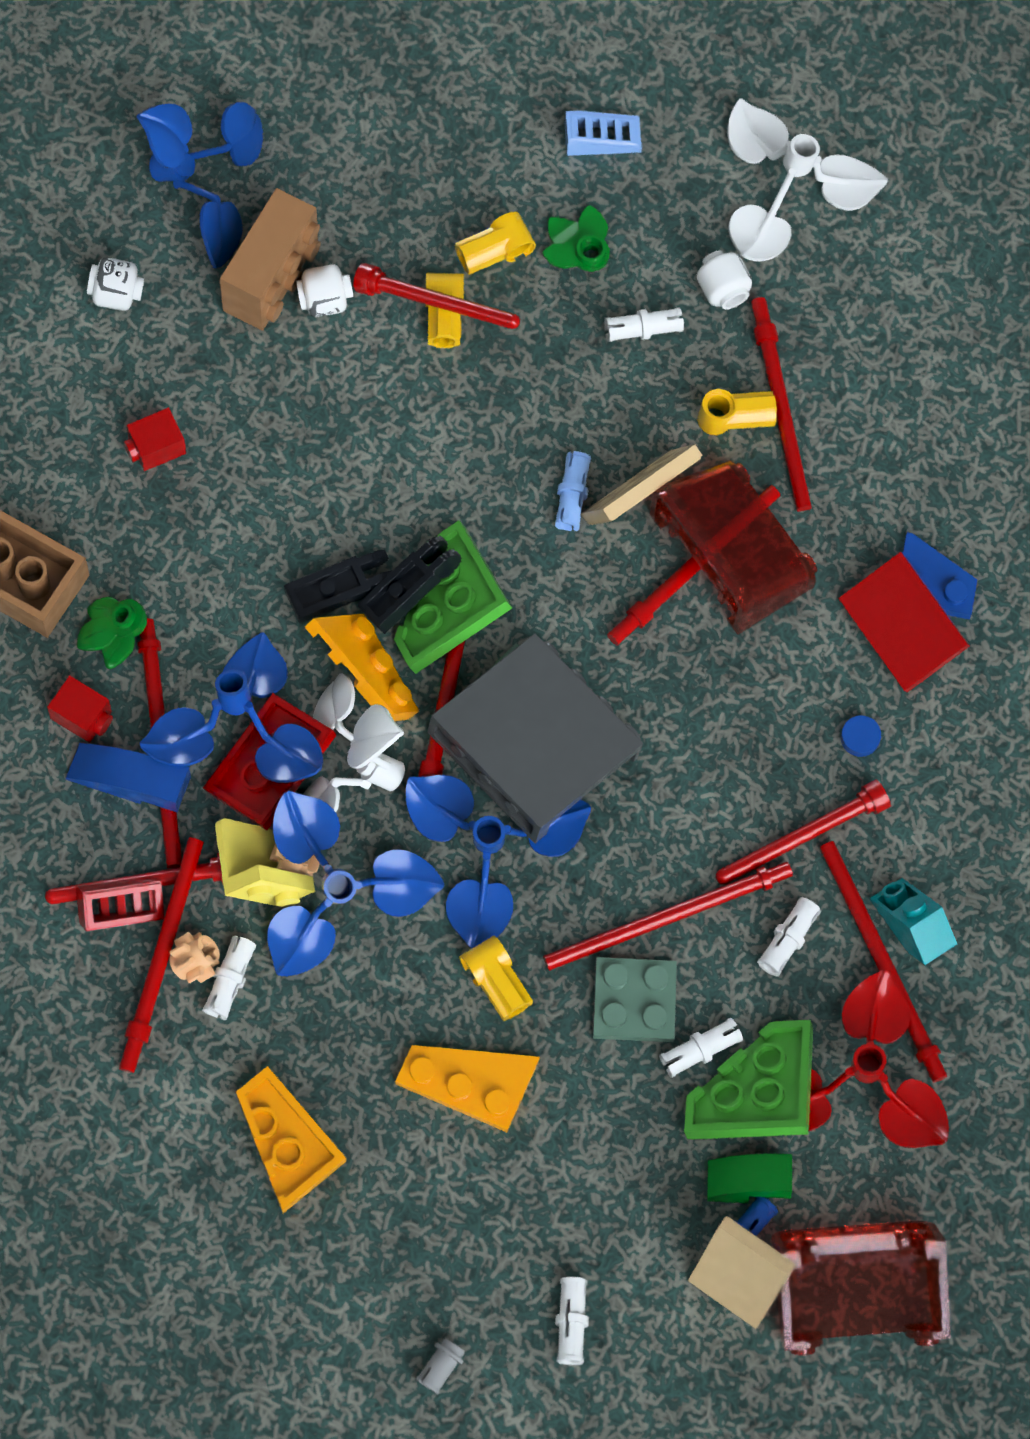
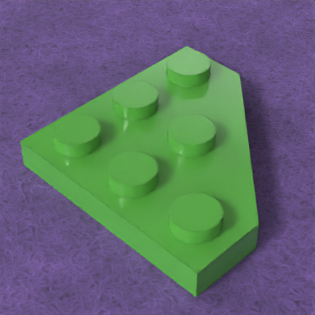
(454, 607)
(757, 1088)

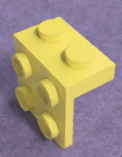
(248, 868)

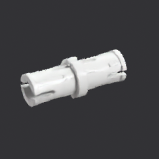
(643, 324)
(789, 936)
(229, 977)
(701, 1047)
(572, 1321)

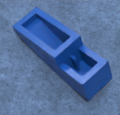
(129, 775)

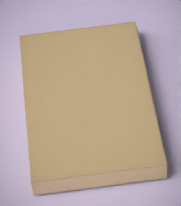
(642, 485)
(741, 1272)

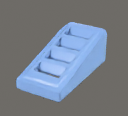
(588, 145)

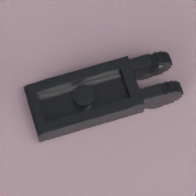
(409, 583)
(334, 586)

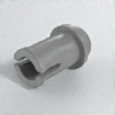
(440, 1365)

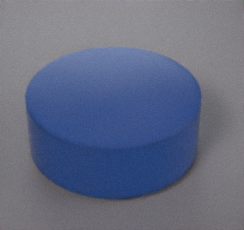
(860, 736)

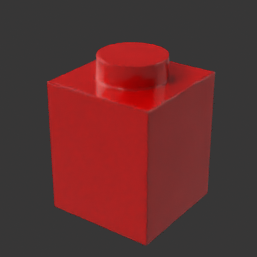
(154, 440)
(80, 710)

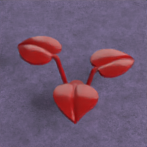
(881, 1013)

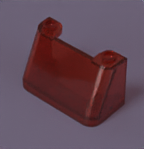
(735, 541)
(863, 1283)

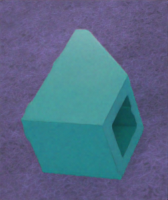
(915, 920)

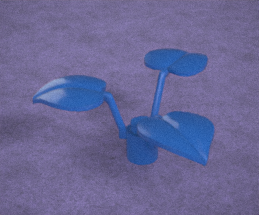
(169, 132)
(256, 670)
(304, 828)
(474, 908)

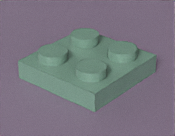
(634, 999)

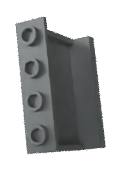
(534, 736)

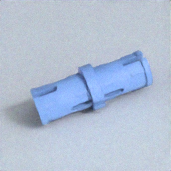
(572, 491)

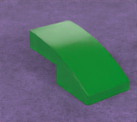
(751, 1175)

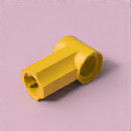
(503, 240)
(444, 325)
(740, 411)
(494, 974)

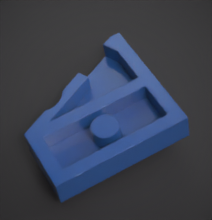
(946, 580)

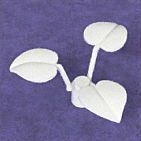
(760, 134)
(371, 737)

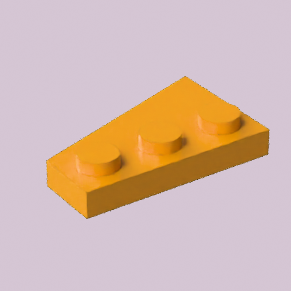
(360, 650)
(469, 1081)
(287, 1139)

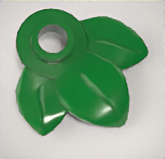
(574, 239)
(110, 631)

